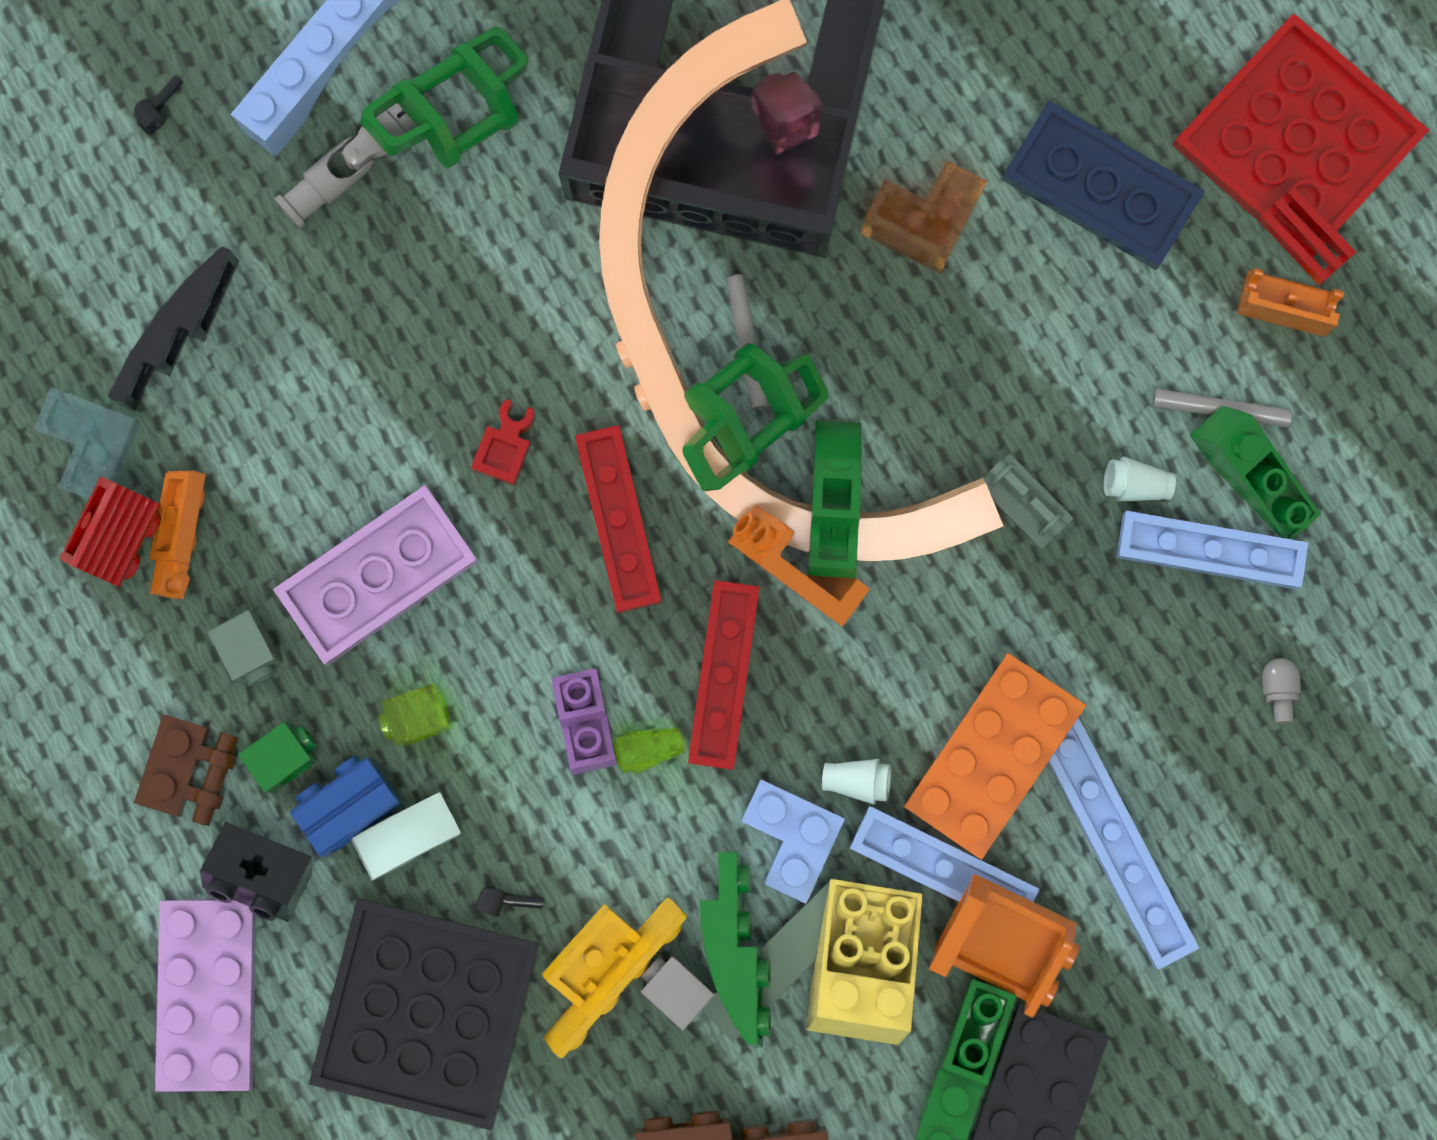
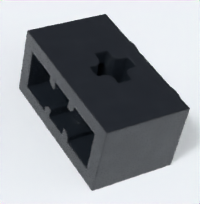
(243, 854)

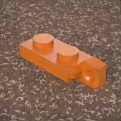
(176, 534)

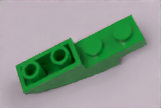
(835, 499)
(735, 969)
(965, 1063)

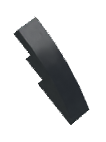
(185, 314)

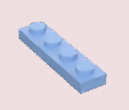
(1212, 550)
(927, 858)

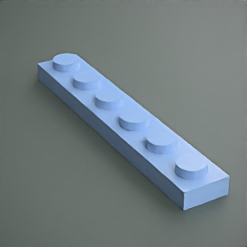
(1120, 849)

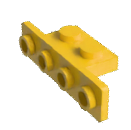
(601, 965)

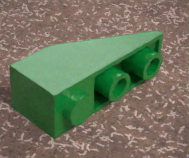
(1255, 470)

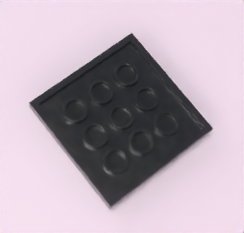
(424, 1014)

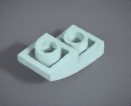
(405, 836)

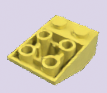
(866, 963)

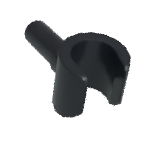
(147, 110)
(492, 901)

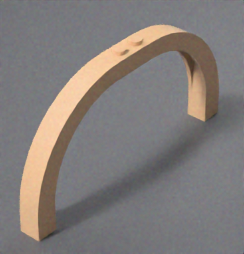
(669, 103)

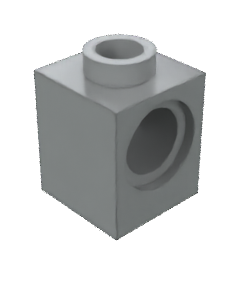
(676, 990)

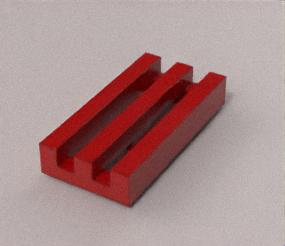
(1318, 224)

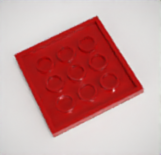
(1301, 122)

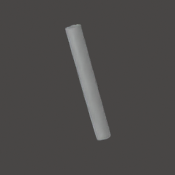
(745, 333)
(1209, 405)

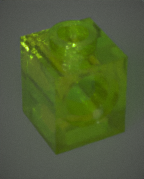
(415, 715)

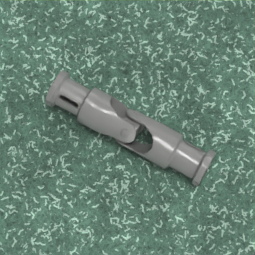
(322, 187)

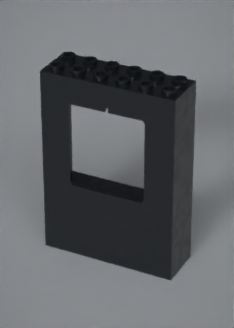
(720, 162)

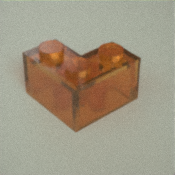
(928, 227)

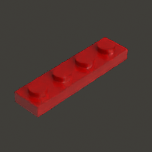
(618, 519)
(723, 675)

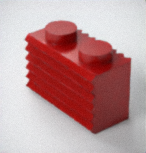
(111, 532)

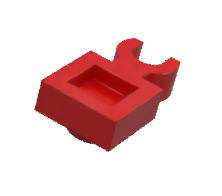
(502, 450)

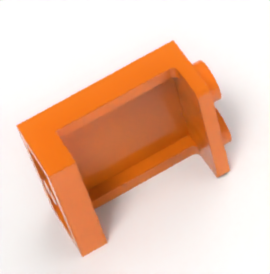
(764, 538)
(1007, 943)

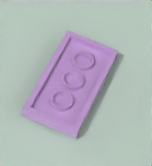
(375, 575)
(205, 996)

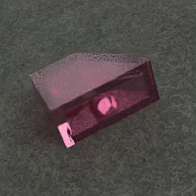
(786, 110)

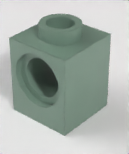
(245, 649)

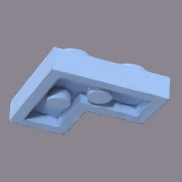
(806, 837)

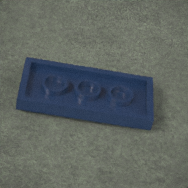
(1102, 185)

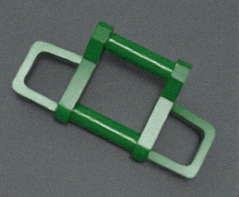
(430, 124)
(725, 424)

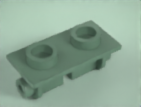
(1026, 501)

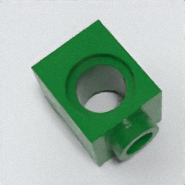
(280, 756)

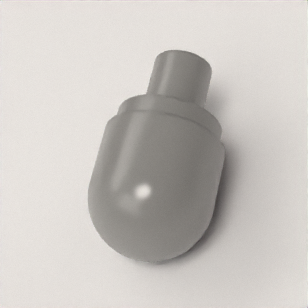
(1281, 688)

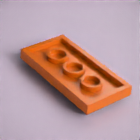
(995, 756)

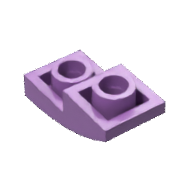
(584, 721)

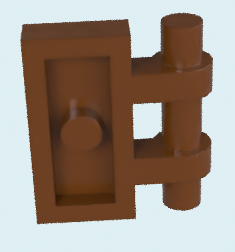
(173, 766)

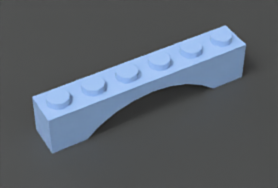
(293, 83)

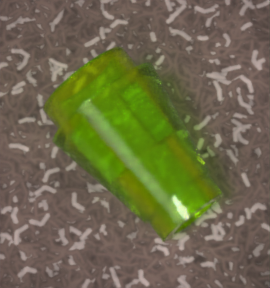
(647, 748)

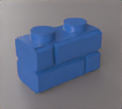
(345, 806)

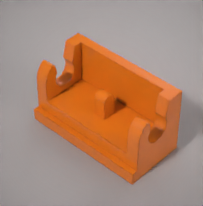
(1289, 303)

